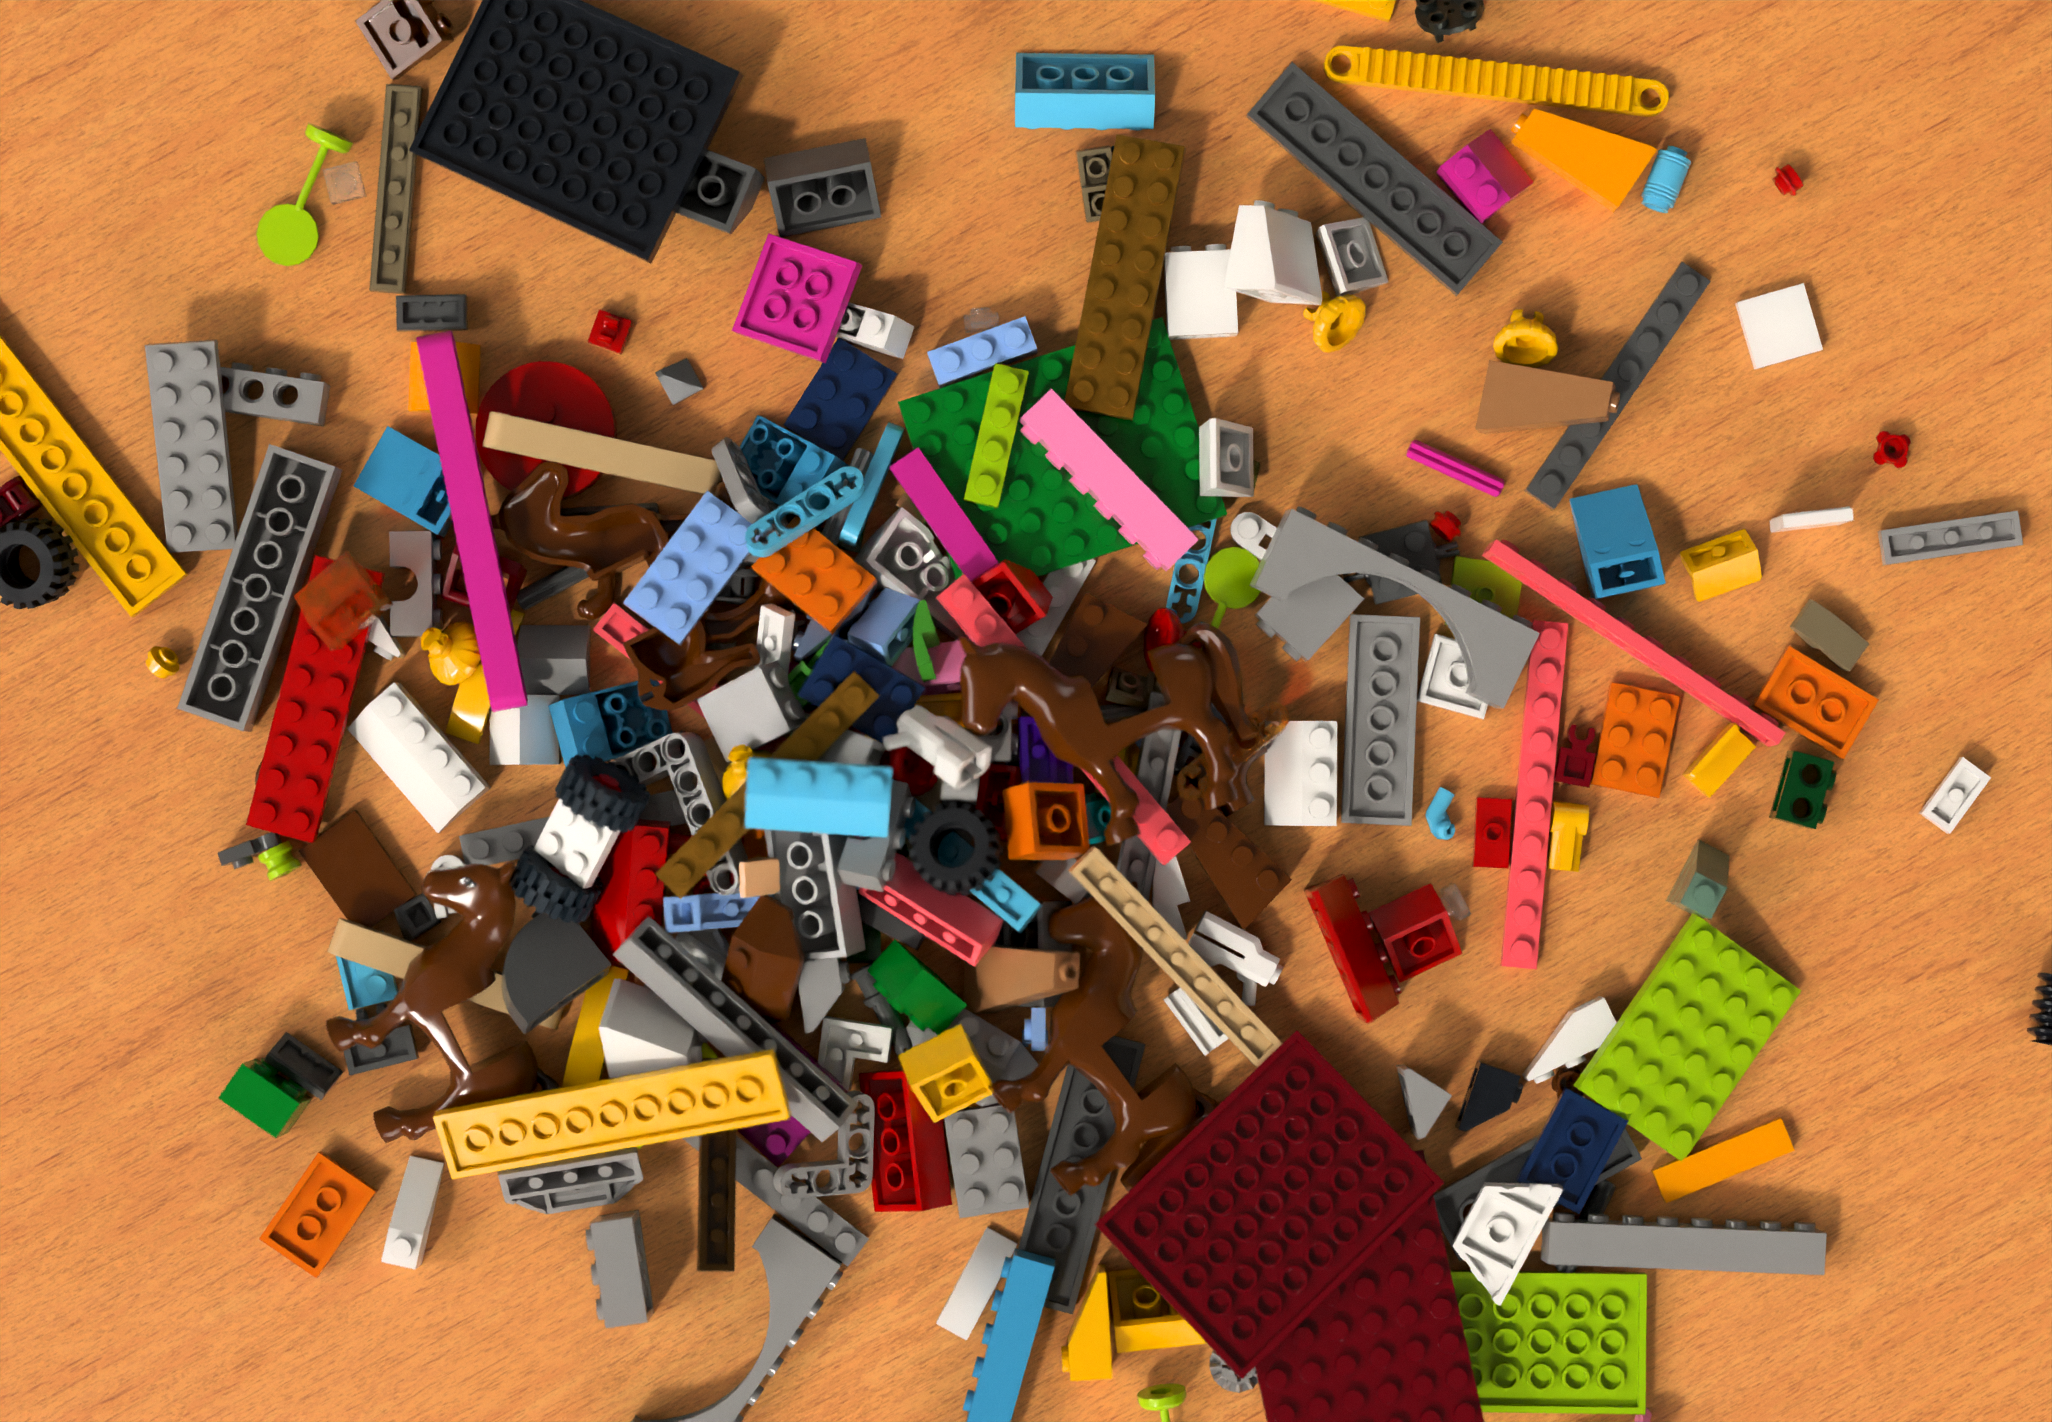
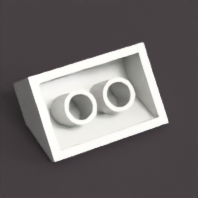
(1301, 775)

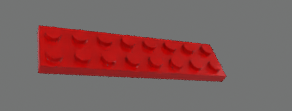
(307, 729)

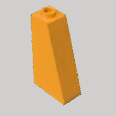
(1583, 155)

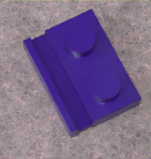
(1037, 760)

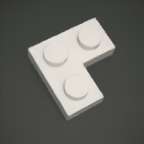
(850, 1039)

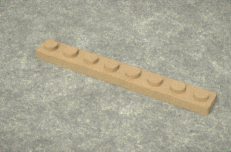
(1175, 956)

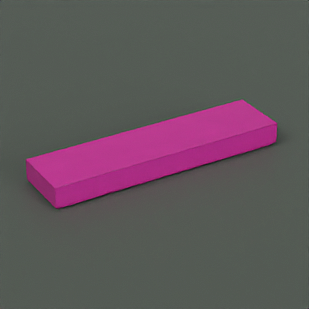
(943, 514)

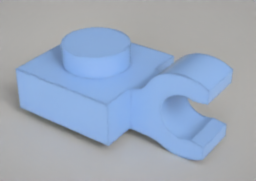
(1035, 1030)

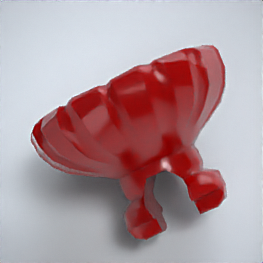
(1162, 629)
(910, 769)

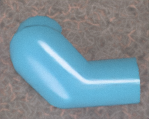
(1437, 815)

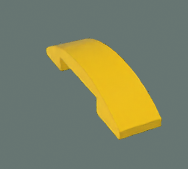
(472, 701)
(587, 1051)

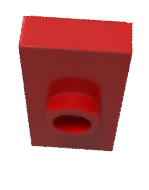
(1492, 832)

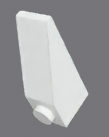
(413, 1213)

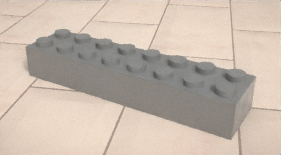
(259, 588)

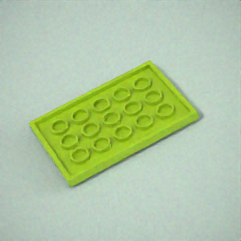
(1687, 1037)
(1558, 1342)

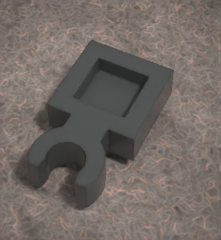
(242, 854)

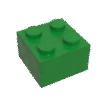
(915, 989)
(265, 1097)

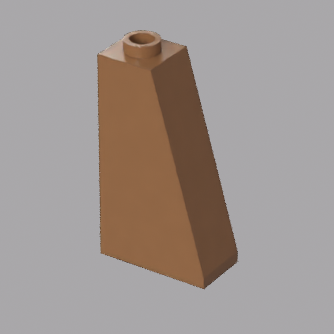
(1539, 398)
(1017, 976)

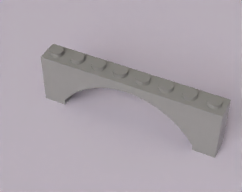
(1489, 642)
(796, 1278)

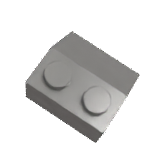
(820, 987)

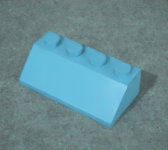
(1085, 91)
(818, 796)

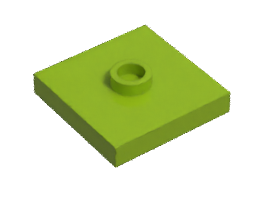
(1487, 582)

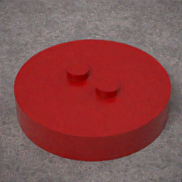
(549, 395)

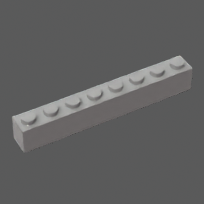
(732, 1024)
(1683, 1245)

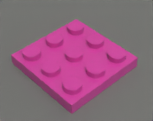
(797, 298)

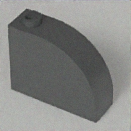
(548, 969)

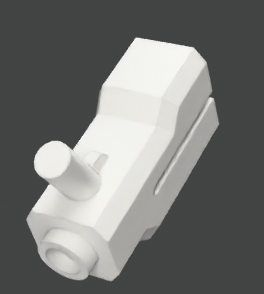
(942, 742)
(1254, 966)

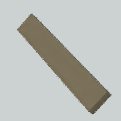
(395, 189)

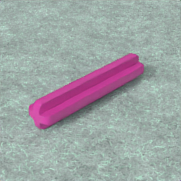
(1455, 468)

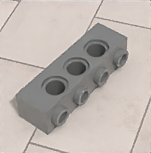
(307, 409)

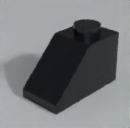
(1488, 1095)

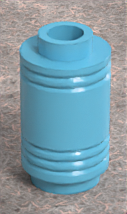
(1665, 179)

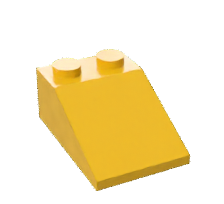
(1089, 1337)

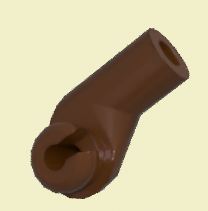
(599, 602)

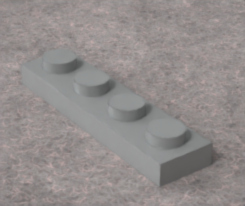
(1950, 538)

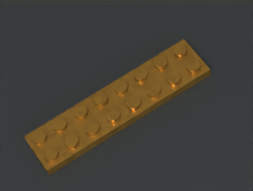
(1124, 277)

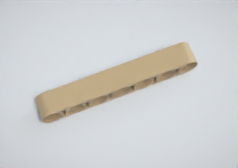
(601, 453)
(394, 955)

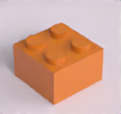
(1046, 821)

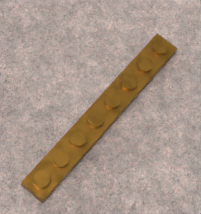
(728, 822)

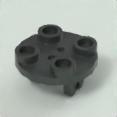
(1448, 16)

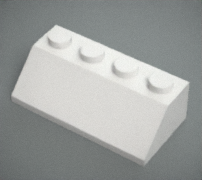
(418, 756)

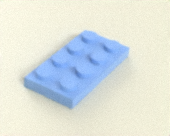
(692, 568)

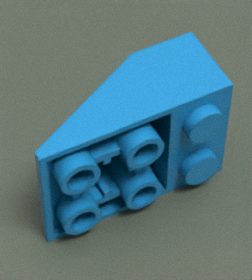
(786, 463)
(408, 481)
(1616, 542)
(607, 723)

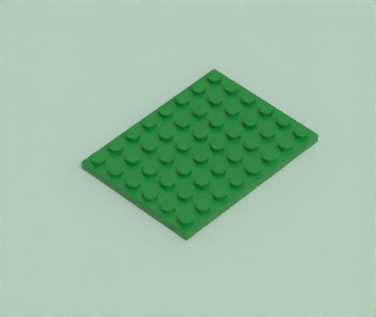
(1040, 513)

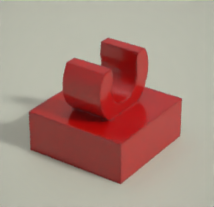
(610, 332)

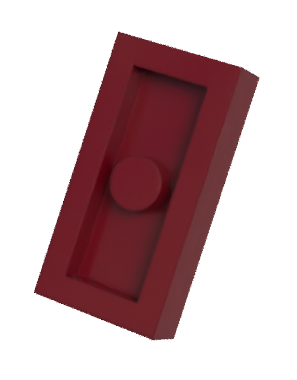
(511, 570)

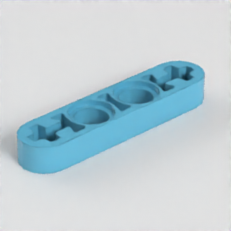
(872, 484)
(801, 507)
(1198, 559)

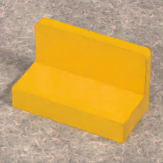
(1722, 564)
(1719, 760)

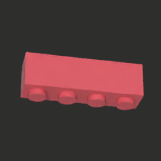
(947, 919)

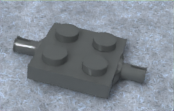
(1412, 543)

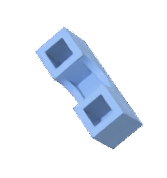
(981, 351)

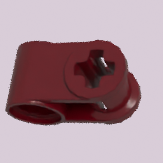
(10, 507)

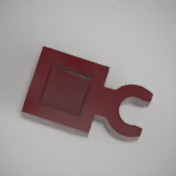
(1575, 764)

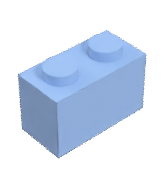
(885, 626)

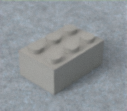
(986, 1160)
(620, 1269)

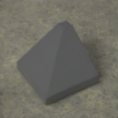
(679, 381)
(416, 917)

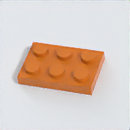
(816, 577)
(1815, 702)
(1634, 740)
(318, 1214)

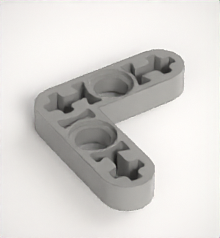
(742, 485)
(840, 1168)

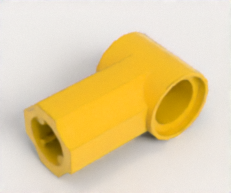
(1568, 827)

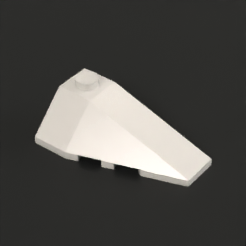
(909, 562)

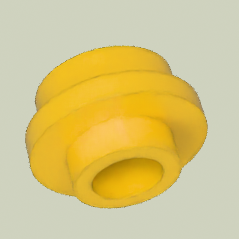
(162, 662)

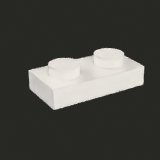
(775, 636)
(1955, 795)

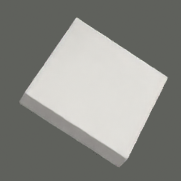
(1779, 326)
(1811, 519)
(1447, 681)

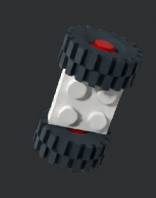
(591, 811)

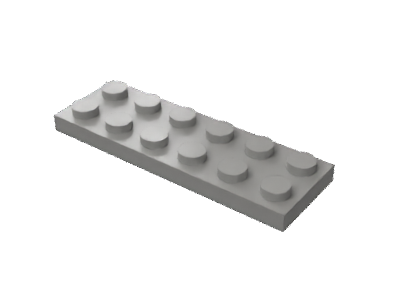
(192, 445)
(1380, 720)

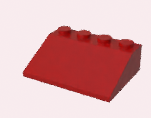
(1352, 947)

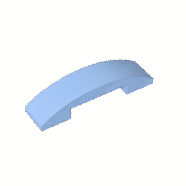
(706, 911)

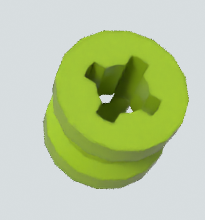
(279, 860)

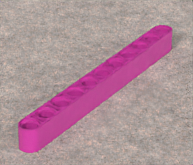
(472, 521)

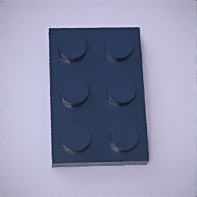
(840, 399)
(895, 689)
(1573, 1148)

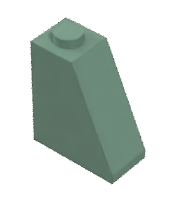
(1701, 881)

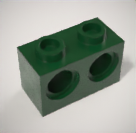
(1792, 786)

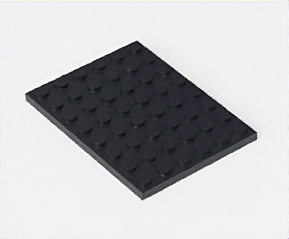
(578, 117)

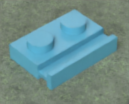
(364, 984)

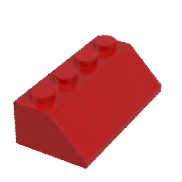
(630, 884)
(907, 1149)

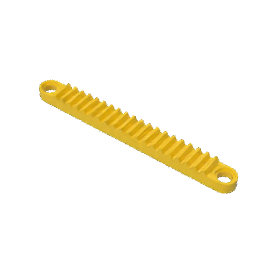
(1496, 81)

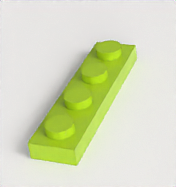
(996, 435)

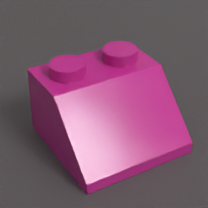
(1484, 176)

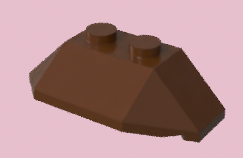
(765, 960)

